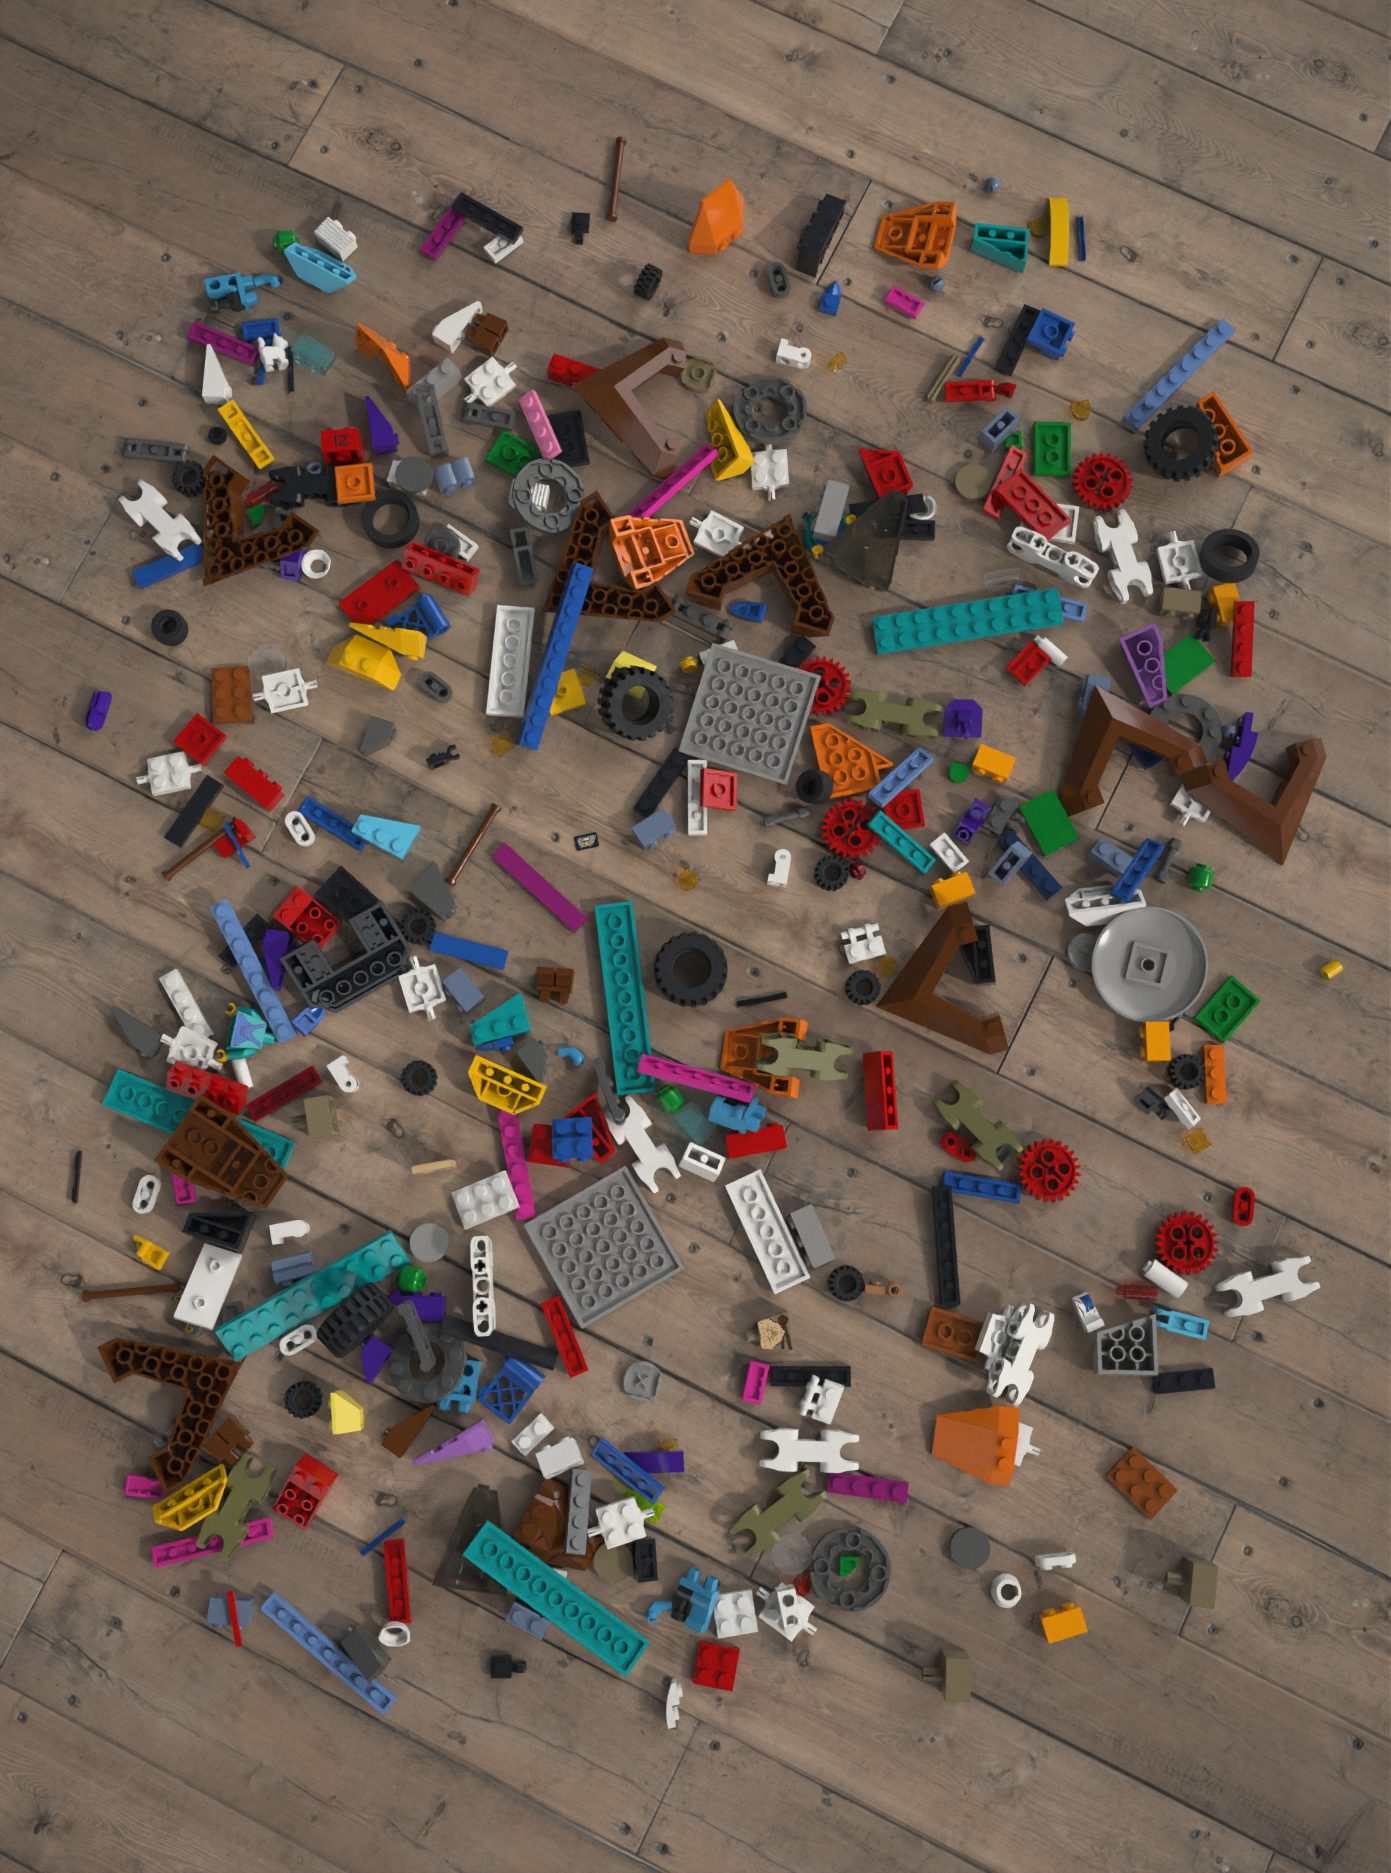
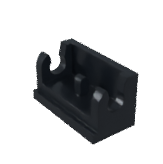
(645, 1560)

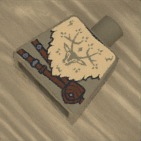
(772, 1332)

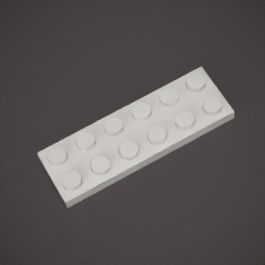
(510, 661)
(767, 1231)

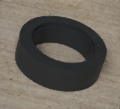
(1232, 538)
(396, 540)

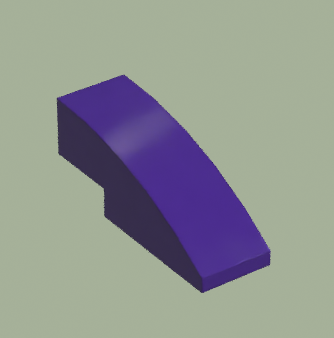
(658, 1461)

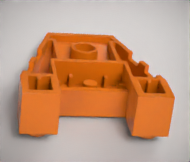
(743, 1047)

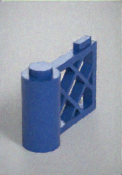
(428, 613)
(523, 1375)

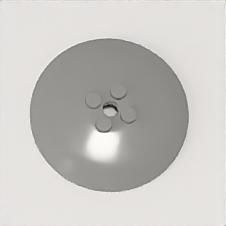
(1177, 960)

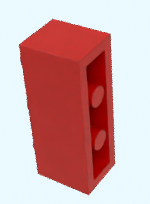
(254, 783)
(754, 1143)

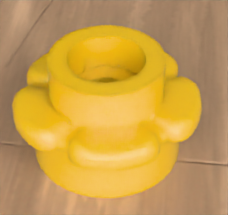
(689, 665)

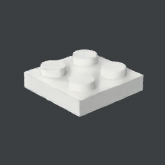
(735, 1613)

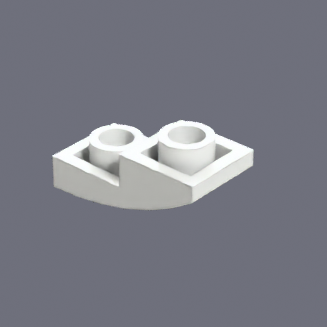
(673, 1698)

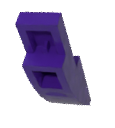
(1245, 741)

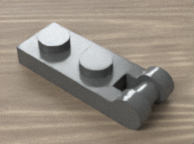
(489, 417)

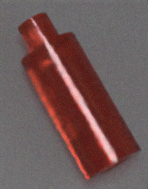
(260, 494)
(1138, 1292)

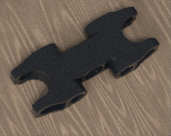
(302, 487)

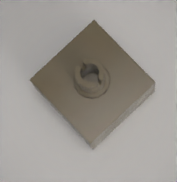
(320, 1118)
(1196, 1582)
(953, 1674)

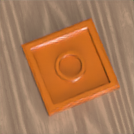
(355, 483)

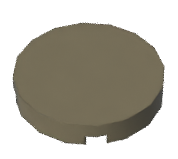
(698, 374)
(973, 482)
(614, 1563)

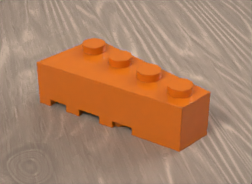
(1232, 444)

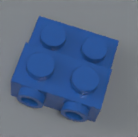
(1051, 334)
(572, 1139)

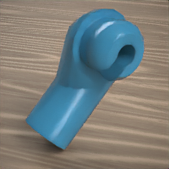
(267, 278)
(573, 1053)
(655, 1609)

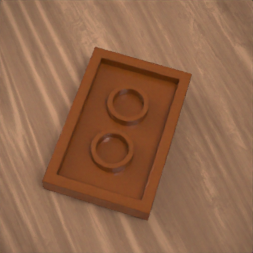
(231, 695)
(952, 1334)
(1141, 1482)

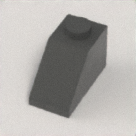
(378, 736)
(535, 1058)

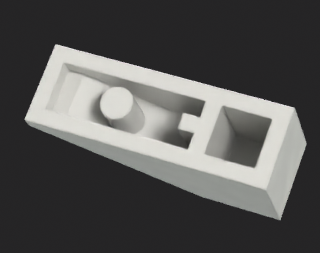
(453, 328)
(215, 385)

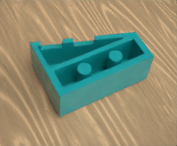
(1001, 244)
(504, 1021)

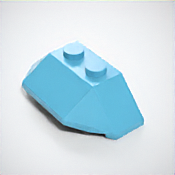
(319, 268)

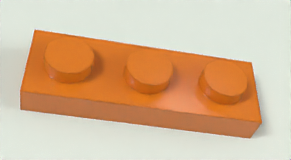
(1215, 1074)

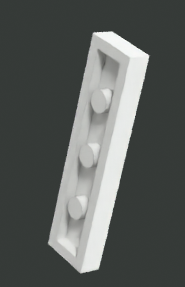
(696, 815)
(185, 1003)

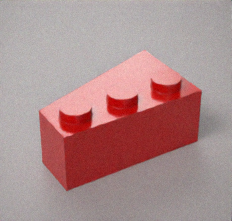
(602, 1142)

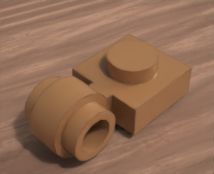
(876, 1288)

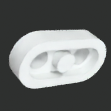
(300, 829)
(145, 1193)
(299, 1339)
(1063, 1559)

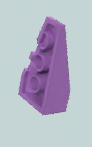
(1146, 659)
(466, 1442)

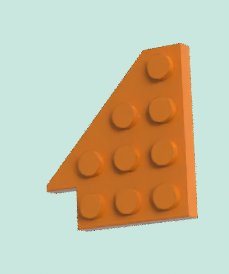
(846, 761)

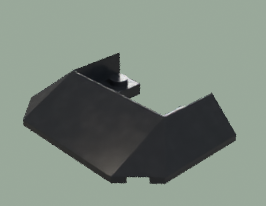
(359, 974)

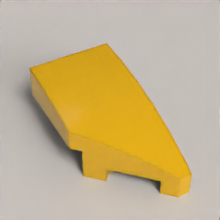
(150, 1252)

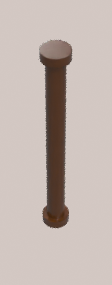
(621, 142)
(473, 844)
(198, 851)
(87, 1296)

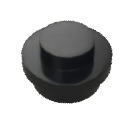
(217, 435)

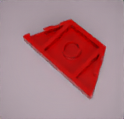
(886, 471)

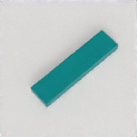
(901, 842)

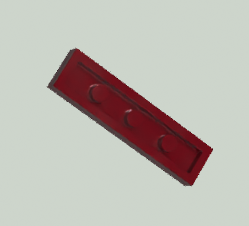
(284, 1093)

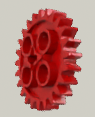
(1118, 489)
(831, 673)
(836, 820)
(1058, 1156)
(1203, 1242)

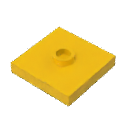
(568, 693)

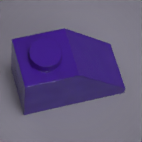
(374, 1356)

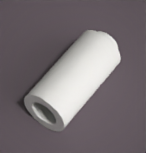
(1164, 1278)

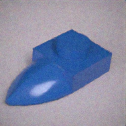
(831, 299)
(749, 610)
(308, 1020)
(502, 1045)

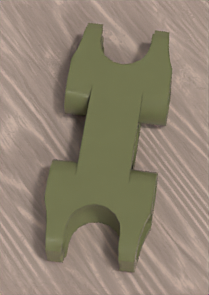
(907, 716)
(817, 1058)
(987, 1137)
(789, 1503)
(229, 1520)

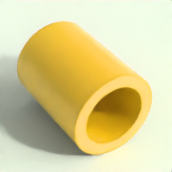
(1331, 969)

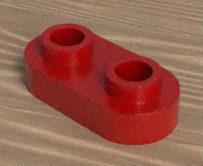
(958, 1147)
(1243, 1206)

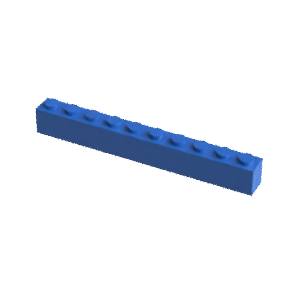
(554, 656)

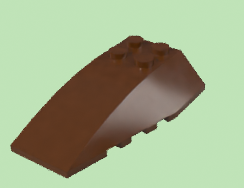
(221, 1156)

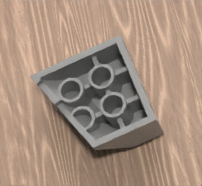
(1127, 1349)

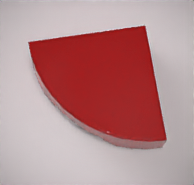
(1006, 389)

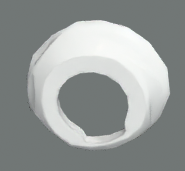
(931, 506)
(311, 556)
(996, 1586)
(392, 1639)

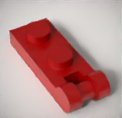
(970, 391)

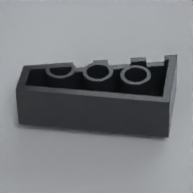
(819, 234)

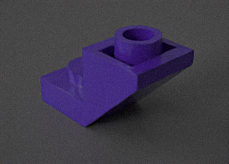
(291, 566)
(971, 821)

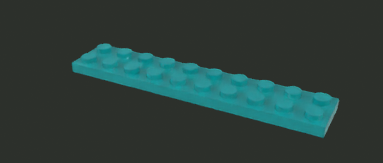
(967, 621)
(624, 996)
(168, 1109)
(312, 1295)
(556, 1598)

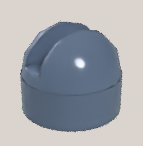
(993, 185)
(938, 287)
(312, 466)
(1229, 731)

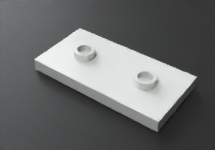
(208, 1286)

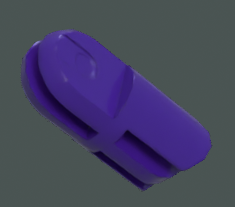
(98, 710)

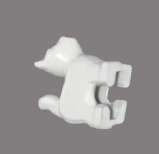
(275, 354)

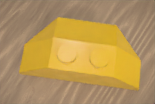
(366, 660)
(504, 1087)
(192, 1501)

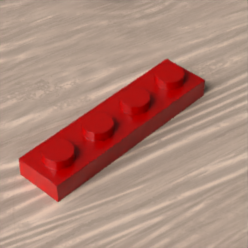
(1010, 465)
(1242, 638)
(564, 1336)
(397, 1580)

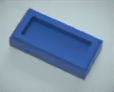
(262, 328)

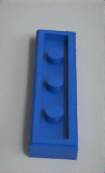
(168, 566)
(331, 822)
(1137, 870)
(469, 951)
(982, 1187)
(627, 1471)

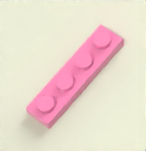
(540, 425)

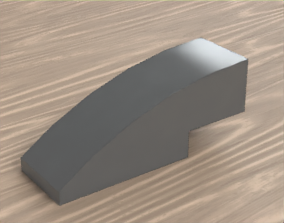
(524, 555)

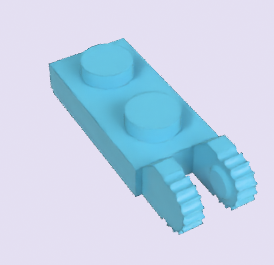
(1183, 1324)

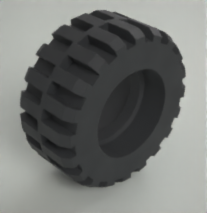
(1172, 421)
(656, 713)
(690, 943)
(354, 1320)

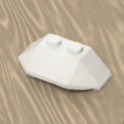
(1096, 906)

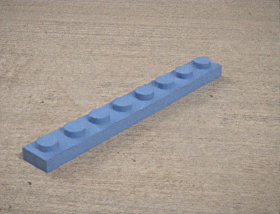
(1179, 374)
(253, 971)
(327, 1652)

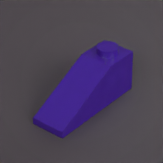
(382, 433)
(276, 944)

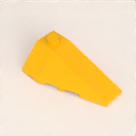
(733, 450)
(405, 641)

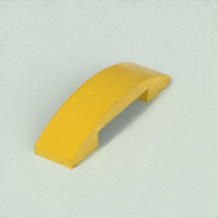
(1059, 231)
(246, 434)

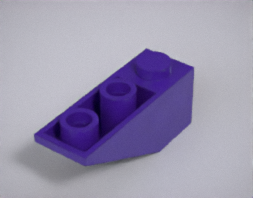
(428, 1307)

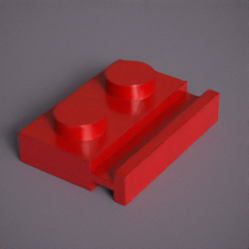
(1028, 663)

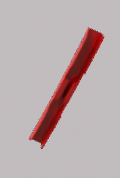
(234, 1618)

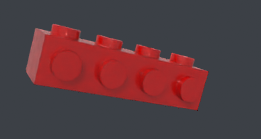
(568, 371)
(440, 568)
(194, 1081)
(880, 1091)

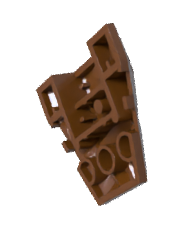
(545, 1525)

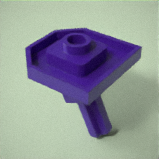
(963, 719)

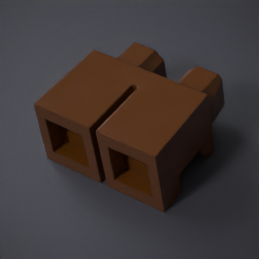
(489, 334)
(546, 984)
(227, 1439)

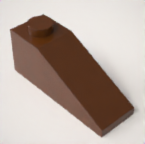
(403, 1434)

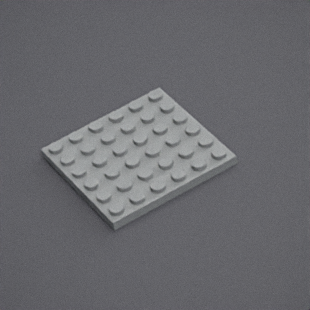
(749, 713)
(603, 1247)

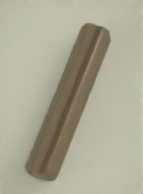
(942, 378)

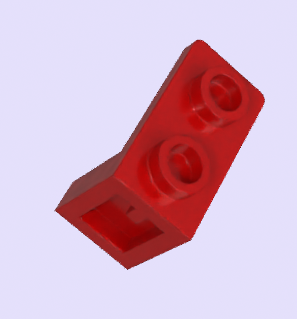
(243, 835)

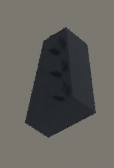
(979, 957)
(221, 1229)

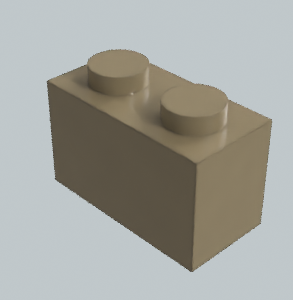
(1179, 603)

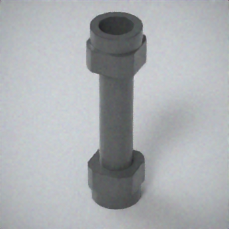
(770, 821)
(1173, 847)

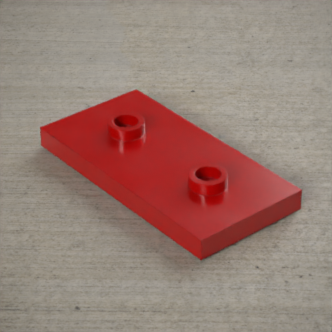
(1032, 505)
(379, 594)

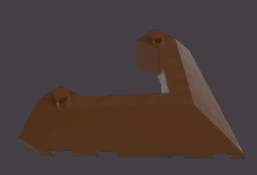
(612, 398)
(224, 542)
(776, 551)
(603, 600)
(1106, 722)
(1265, 824)
(913, 995)
(206, 1387)

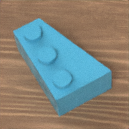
(387, 835)

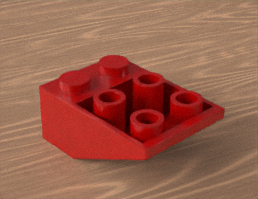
(306, 917)
(305, 1491)

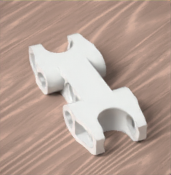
(150, 510)
(1067, 564)
(1126, 568)
(649, 1156)
(479, 1273)
(1282, 1281)
(1025, 1340)
(822, 1450)

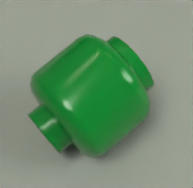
(284, 239)
(1200, 877)
(669, 1099)
(411, 1279)

